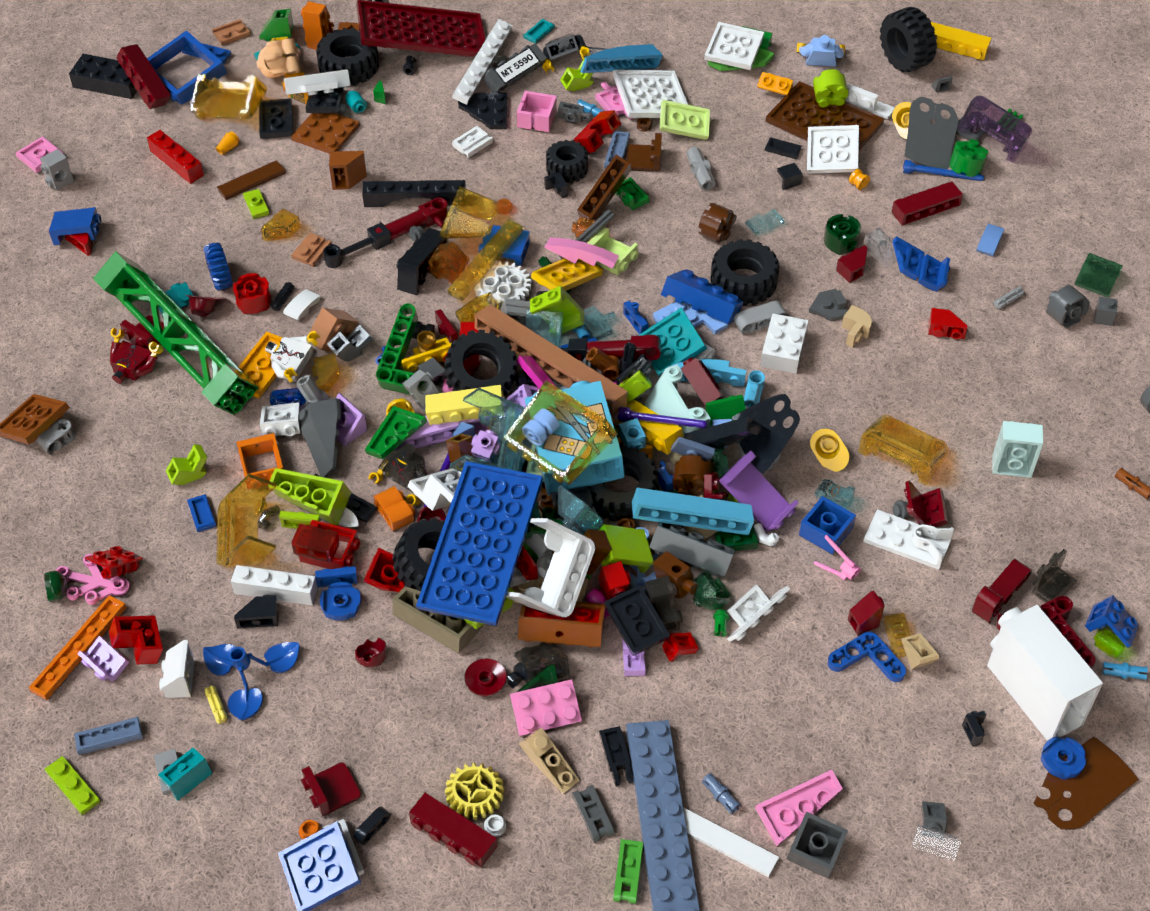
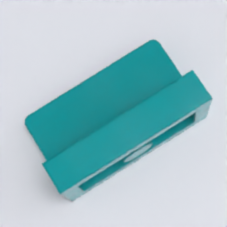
(185, 773)

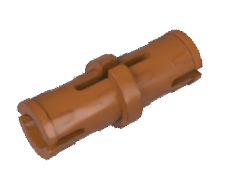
(1123, 476)

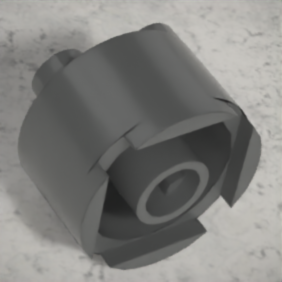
(1067, 306)

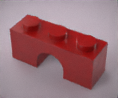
(604, 123)

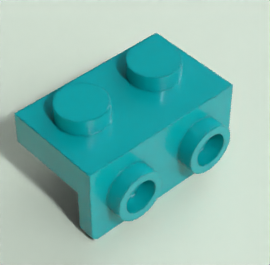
(178, 295)

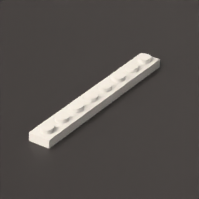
(482, 62)

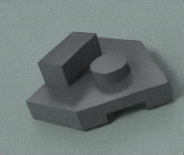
(830, 305)

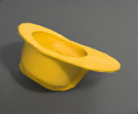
(901, 118)
(829, 441)

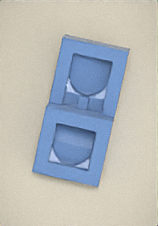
(990, 240)

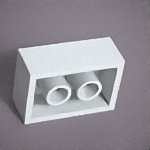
(784, 343)

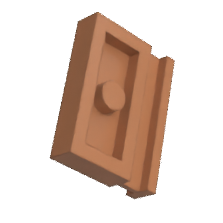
(231, 32)
(310, 249)

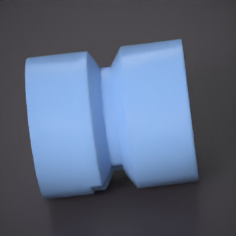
(541, 426)

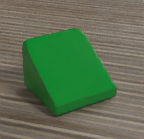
(379, 94)

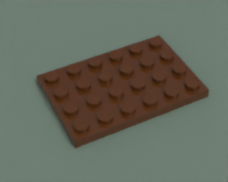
(802, 111)

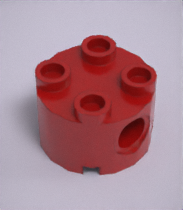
(252, 293)

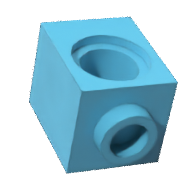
(629, 429)

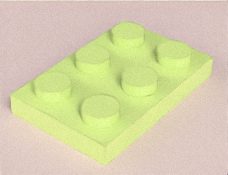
(684, 119)

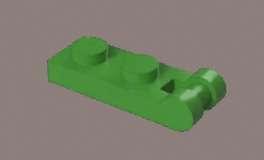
(628, 870)

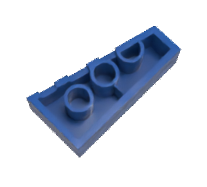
(702, 295)

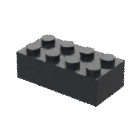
(101, 76)

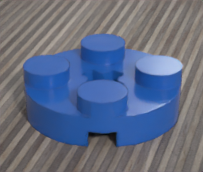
(340, 611)
(1063, 769)

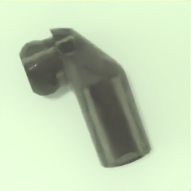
(263, 521)

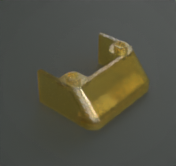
(238, 523)

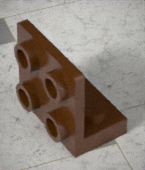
(645, 156)

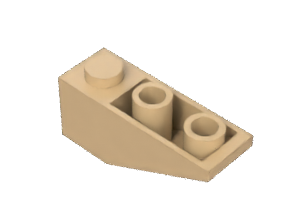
(549, 760)

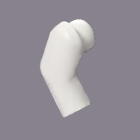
(762, 537)

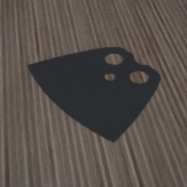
(770, 446)

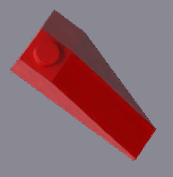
(382, 573)

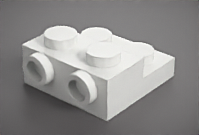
(280, 419)

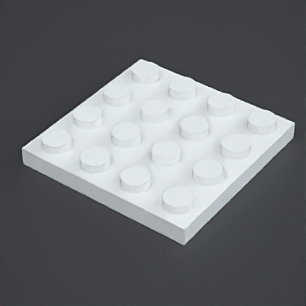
(645, 89)

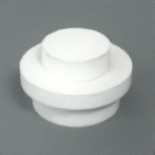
(495, 825)

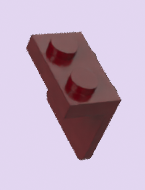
(139, 334)
(926, 507)
(330, 788)

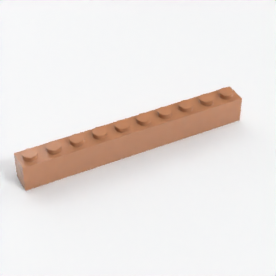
(549, 357)

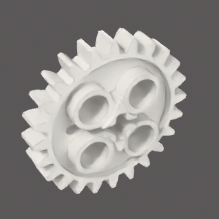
(505, 282)

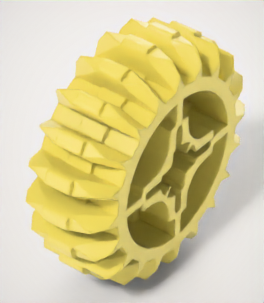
(489, 797)

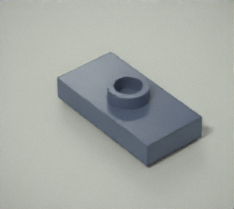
(688, 447)

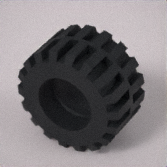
(568, 159)

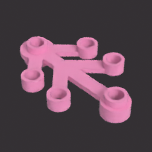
(92, 583)

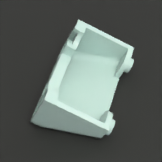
(666, 400)

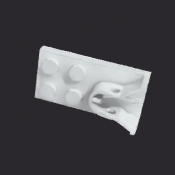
(908, 539)

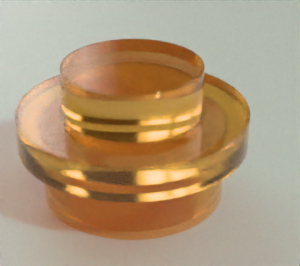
(504, 206)

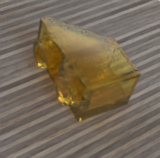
(281, 226)
(468, 311)
(327, 371)

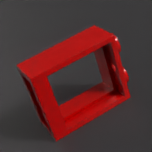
(345, 535)

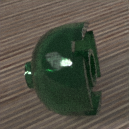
(710, 592)

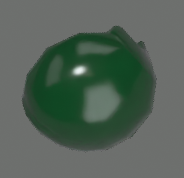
(55, 585)

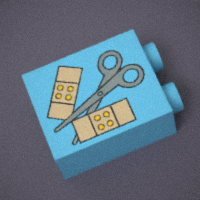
(571, 436)

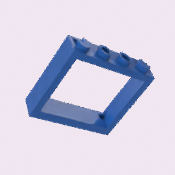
(173, 48)

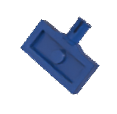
(632, 313)

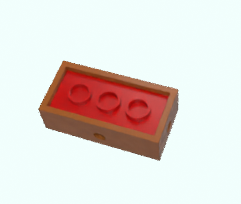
(581, 627)

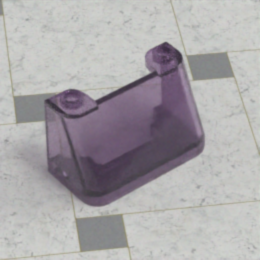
(997, 123)

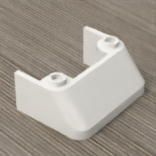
(565, 573)

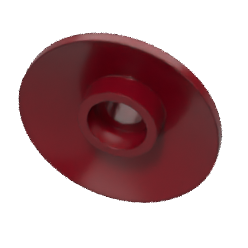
(484, 669)

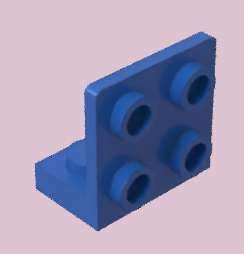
(1114, 614)

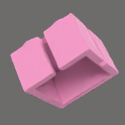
(536, 111)

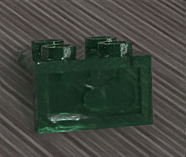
(1098, 275)

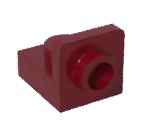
(711, 487)

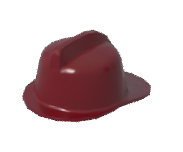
(202, 305)

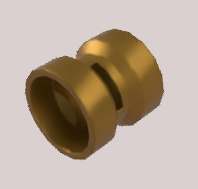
(426, 341)

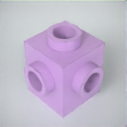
(485, 445)

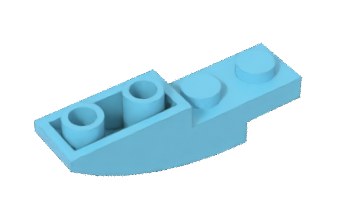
(721, 372)

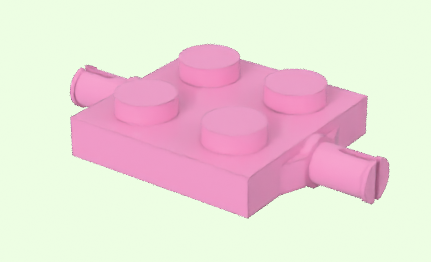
(610, 99)

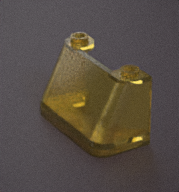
(227, 99)
(469, 216)
(905, 444)

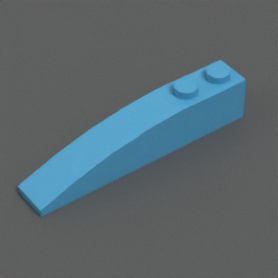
(623, 58)

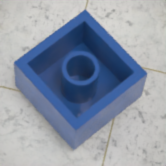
(829, 520)

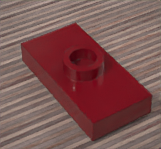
(444, 326)

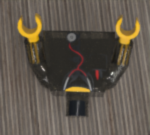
(402, 467)

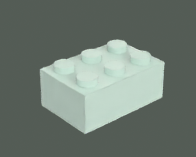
(1017, 449)

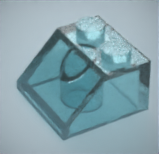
(576, 513)

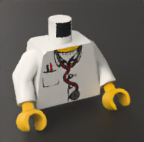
(291, 355)

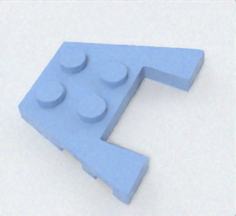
(694, 316)

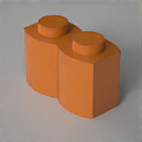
(394, 508)

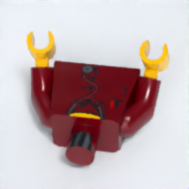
(131, 360)

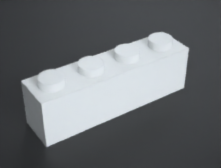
(285, 585)

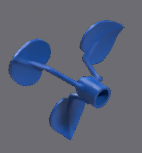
(222, 657)

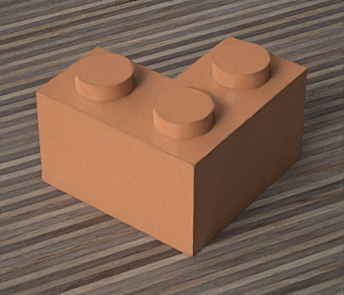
(330, 323)

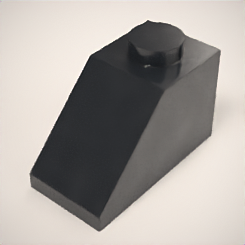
(259, 612)

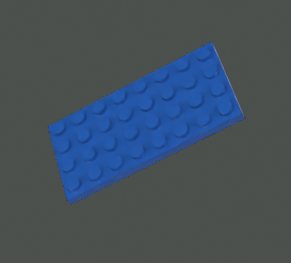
(480, 543)

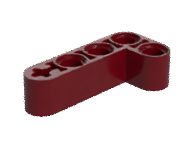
(1000, 592)
(1058, 618)

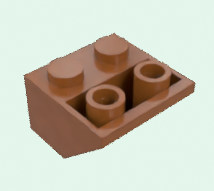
(346, 168)

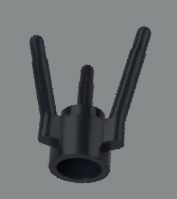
(642, 364)

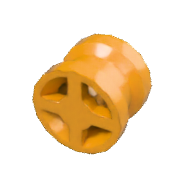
(859, 179)

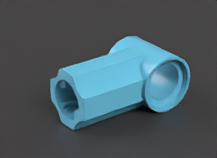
(754, 390)

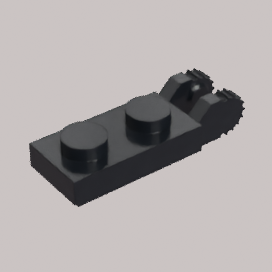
(616, 753)

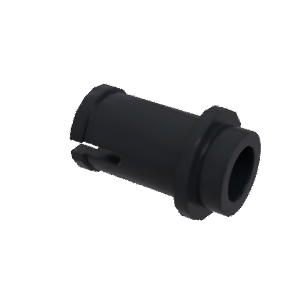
(409, 66)

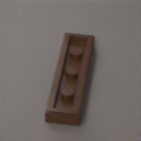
(251, 180)

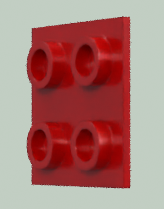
(115, 561)

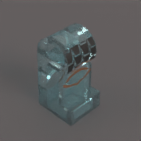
(835, 493)

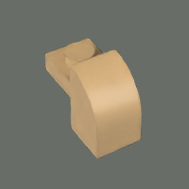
(858, 324)

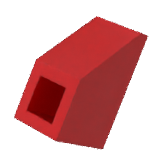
(946, 324)

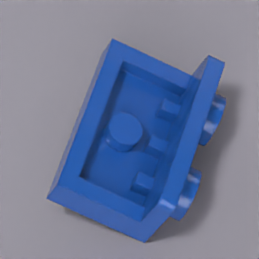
(934, 273)

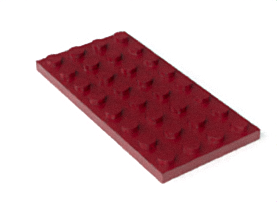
(420, 28)

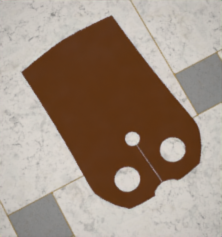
(1092, 790)

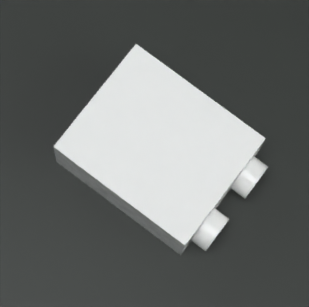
(1043, 672)

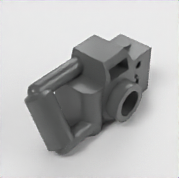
(573, 113)

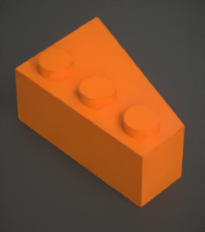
(315, 23)

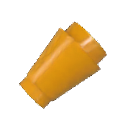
(227, 143)

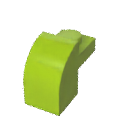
(575, 80)
(187, 469)

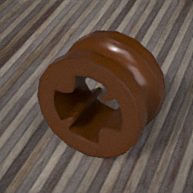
(644, 128)

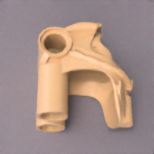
(272, 57)

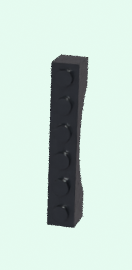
(384, 192)

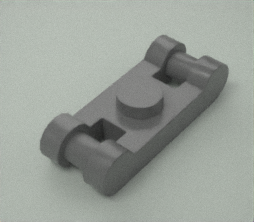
(593, 813)

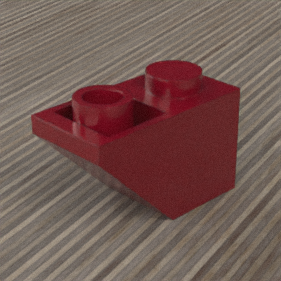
(853, 264)
(866, 613)

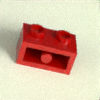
(613, 579)

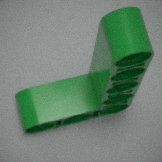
(397, 354)

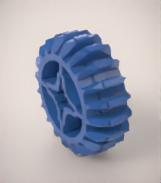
(218, 266)

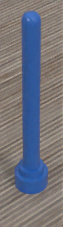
(910, 166)

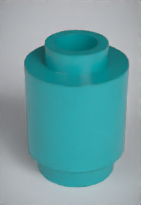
(356, 101)

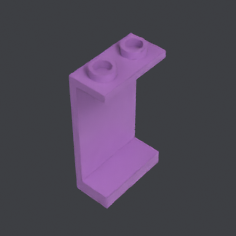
(752, 488)

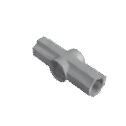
(700, 168)

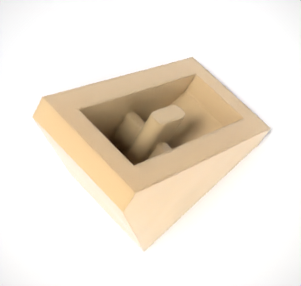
(919, 651)

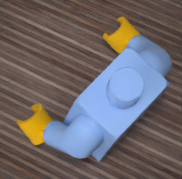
(821, 51)

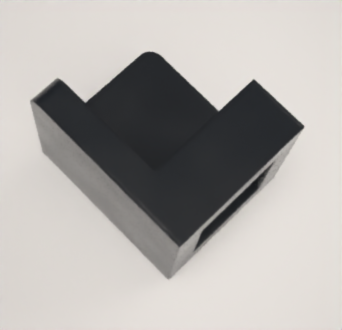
(791, 175)

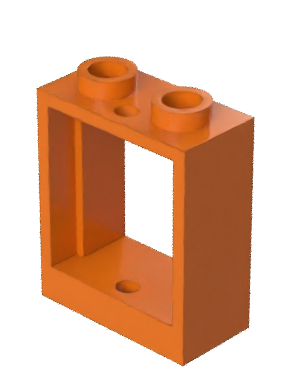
(265, 444)

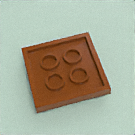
(325, 131)
(32, 418)

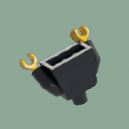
(562, 46)

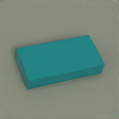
(539, 31)

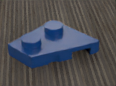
(908, 258)

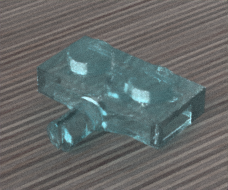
(597, 322)

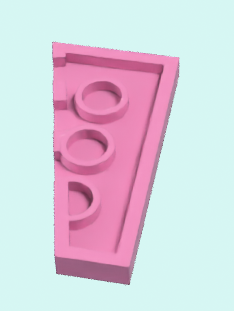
(786, 811)

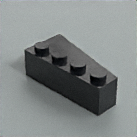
(413, 264)

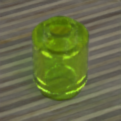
(1109, 643)

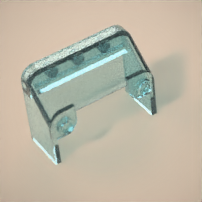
(499, 416)

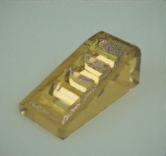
(895, 623)

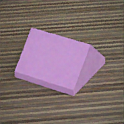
(351, 423)

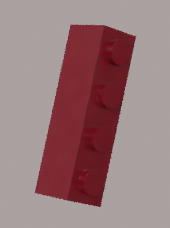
(143, 76)
(927, 203)
(453, 830)

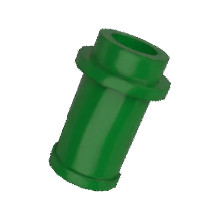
(720, 617)

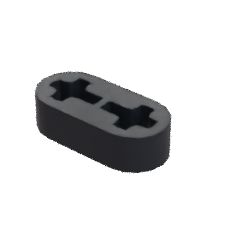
(372, 825)

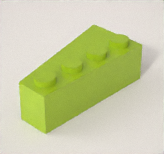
(312, 493)

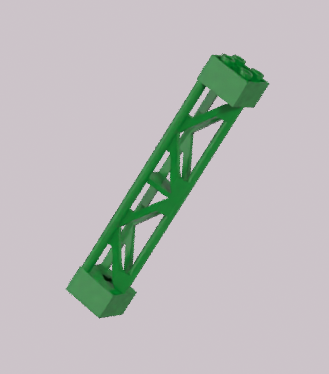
(130, 283)

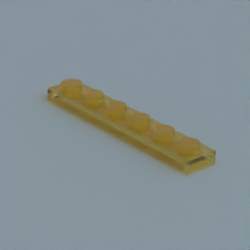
(485, 260)

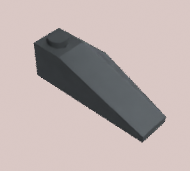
(319, 429)

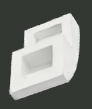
(300, 304)

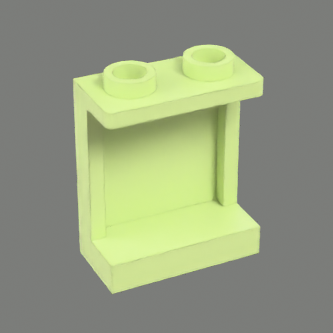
(625, 253)

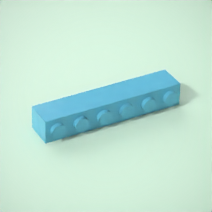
(692, 511)

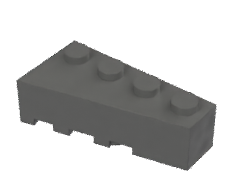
(692, 548)

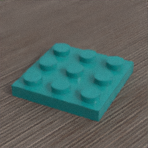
(678, 340)

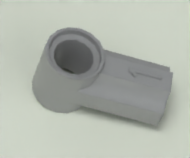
(310, 390)

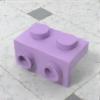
(104, 660)

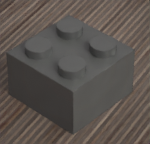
(817, 844)

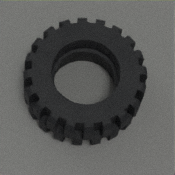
(908, 39)
(347, 42)
(746, 256)
(480, 344)
(619, 504)
(406, 557)

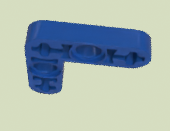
(872, 651)

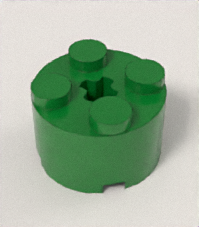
(968, 157)

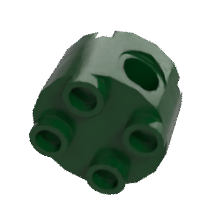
(842, 234)

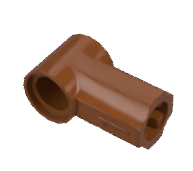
(608, 364)

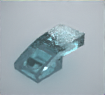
(761, 224)

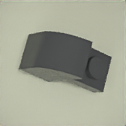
(350, 347)

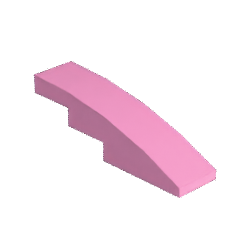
(575, 249)

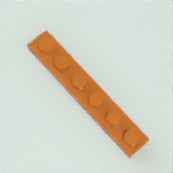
(83, 639)

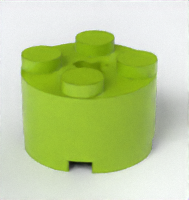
(830, 88)

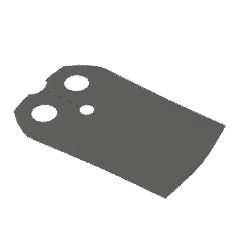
(930, 142)

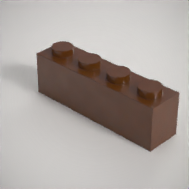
(605, 188)

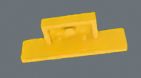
(411, 364)

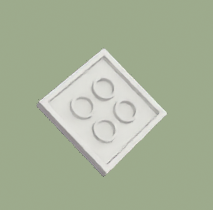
(734, 45)
(833, 149)

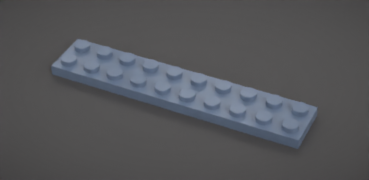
(661, 817)

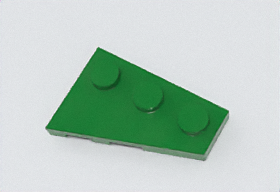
(394, 431)

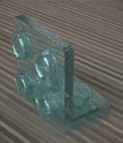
(547, 325)

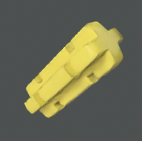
(216, 704)

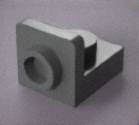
(934, 815)

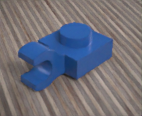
(664, 478)

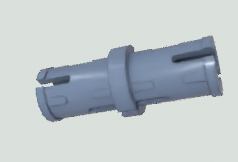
(721, 793)

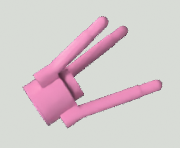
(848, 567)

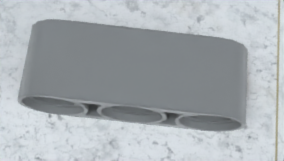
(758, 317)

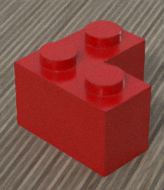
(137, 633)

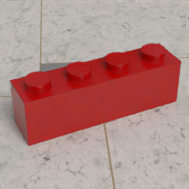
(175, 156)

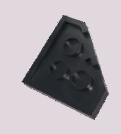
(488, 109)

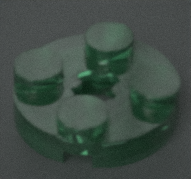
(720, 462)

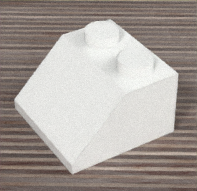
(178, 671)

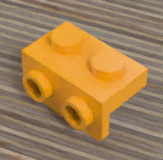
(775, 83)

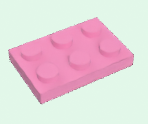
(545, 707)

